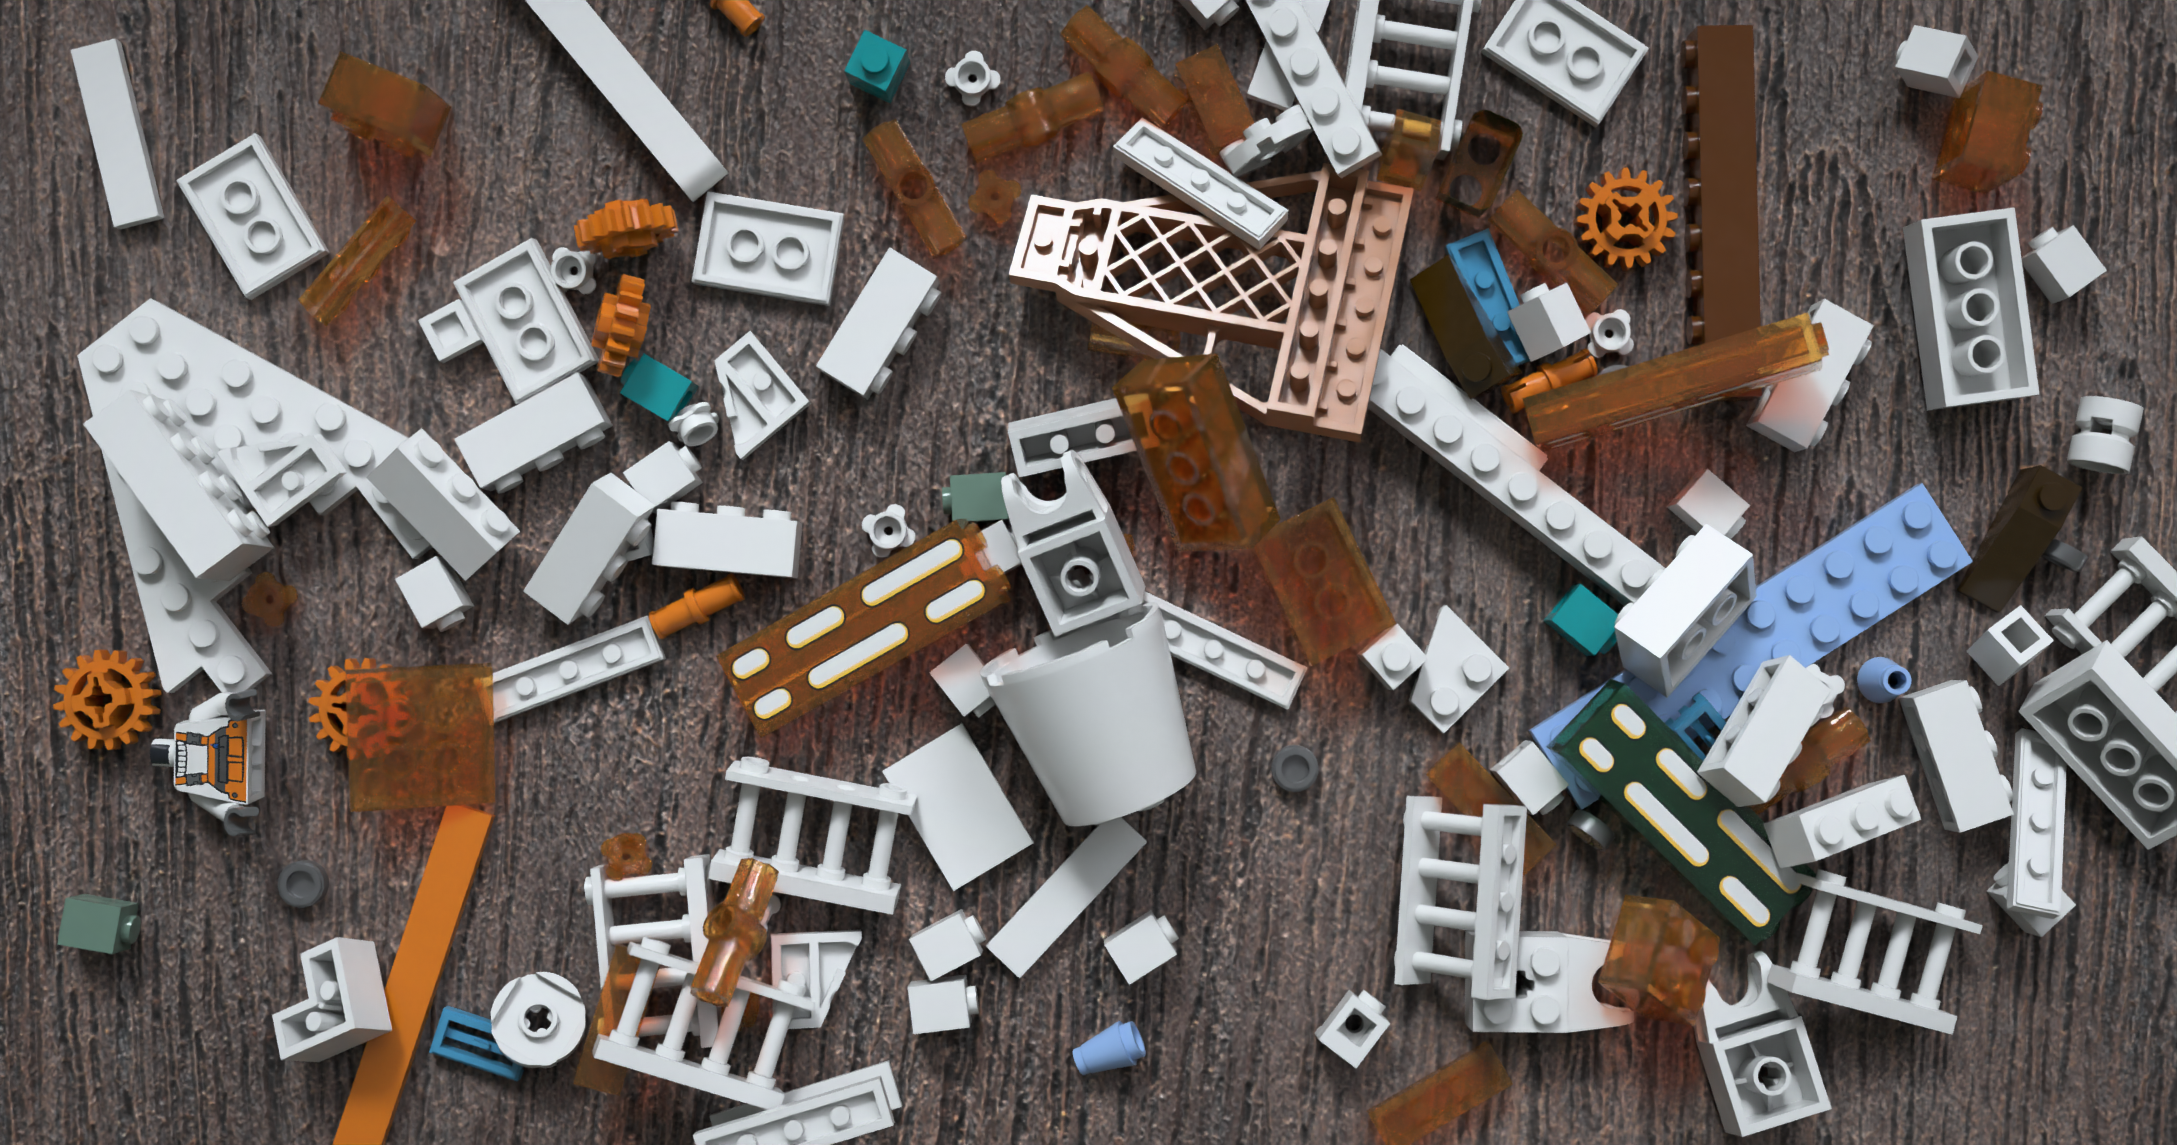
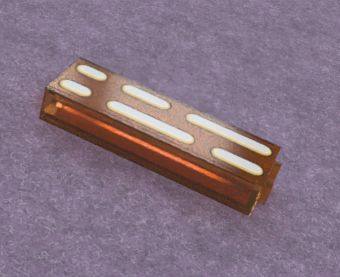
(1677, 382)
(865, 626)

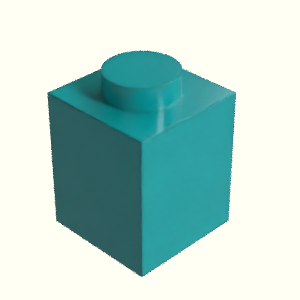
(877, 66)
(657, 387)
(1584, 621)

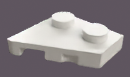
(756, 394)
(283, 473)
(1456, 672)
(814, 962)

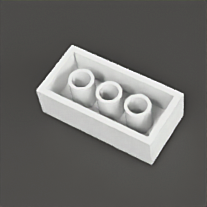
(1970, 309)
(180, 485)
(2113, 737)

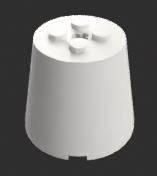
(1098, 715)

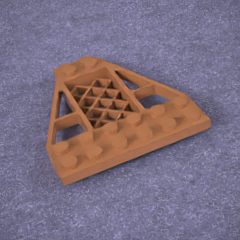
(1336, 308)

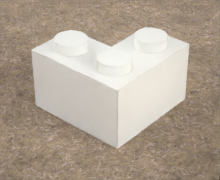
(343, 1003)

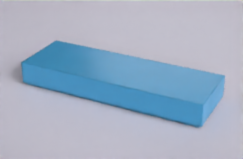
(1489, 281)

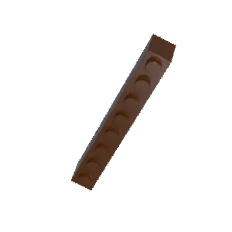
(1721, 184)

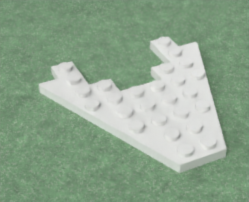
(228, 403)

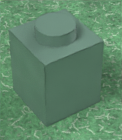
(975, 498)
(99, 923)

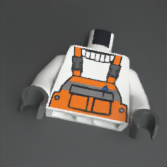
(219, 758)

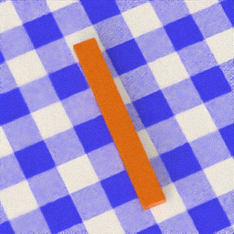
(416, 975)

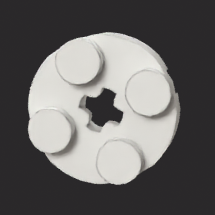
(1266, 141)
(531, 994)

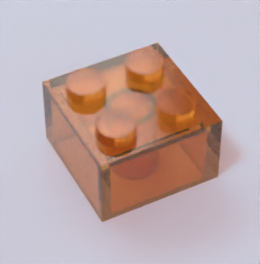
(384, 104)
(1988, 132)
(1660, 960)

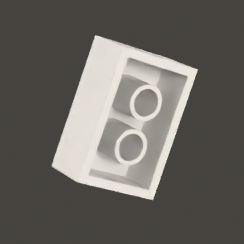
(1685, 609)

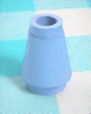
(1873, 680)
(1111, 1049)

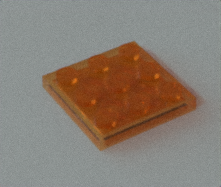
(420, 736)

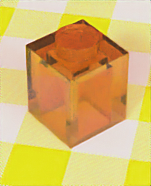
(1409, 150)

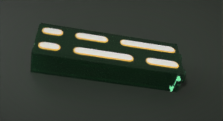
(1699, 833)

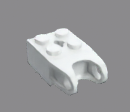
(1071, 533)
(1555, 989)
(1754, 1034)

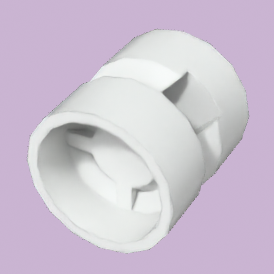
(2103, 451)

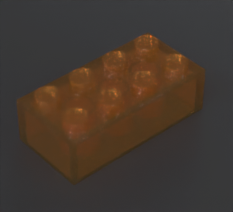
(1197, 453)

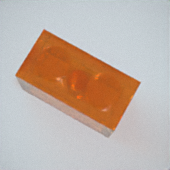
(1213, 98)

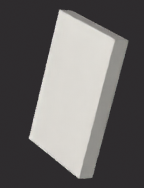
(1566, 54)
(253, 216)
(768, 248)
(526, 321)
(959, 807)

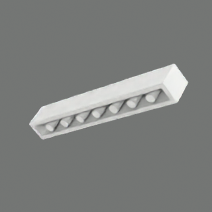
(1510, 482)

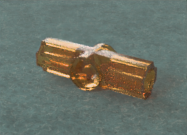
(1123, 67)
(1032, 117)
(901, 164)
(1528, 231)
(1821, 749)
(734, 932)

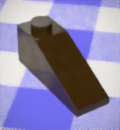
(1463, 329)
(2018, 535)

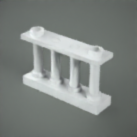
(1364, 72)
(2140, 565)
(829, 879)
(689, 881)
(1498, 897)
(1844, 985)
(668, 1057)
(812, 1113)

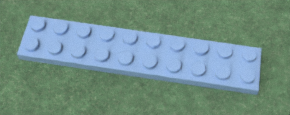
(1802, 612)

